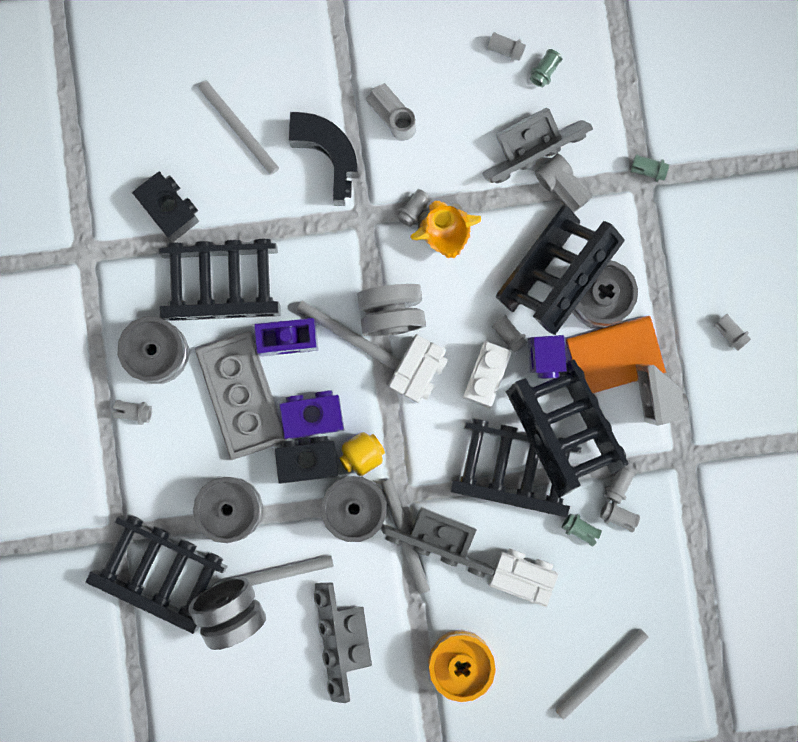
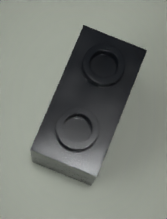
(152, 196)
(288, 463)

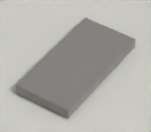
(240, 395)

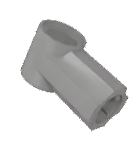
(392, 110)
(558, 177)

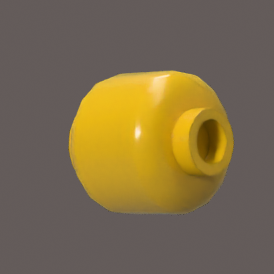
(362, 453)

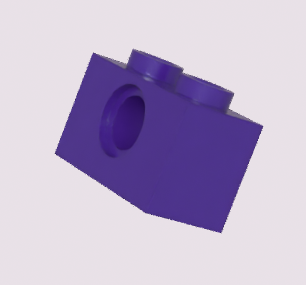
(286, 337)
(547, 356)
(294, 421)

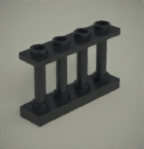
(576, 280)
(235, 305)
(543, 439)
(496, 490)
(133, 593)

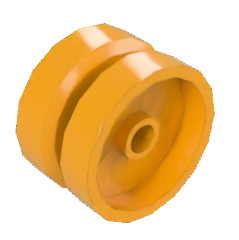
(465, 683)

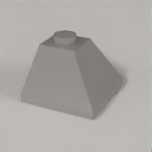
(660, 396)

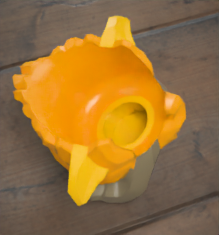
(445, 228)

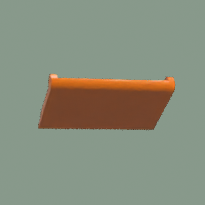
(613, 352)

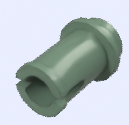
(541, 74)
(650, 167)
(581, 529)

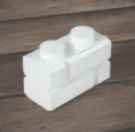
(417, 369)
(487, 374)
(524, 578)

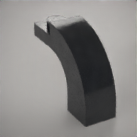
(321, 134)

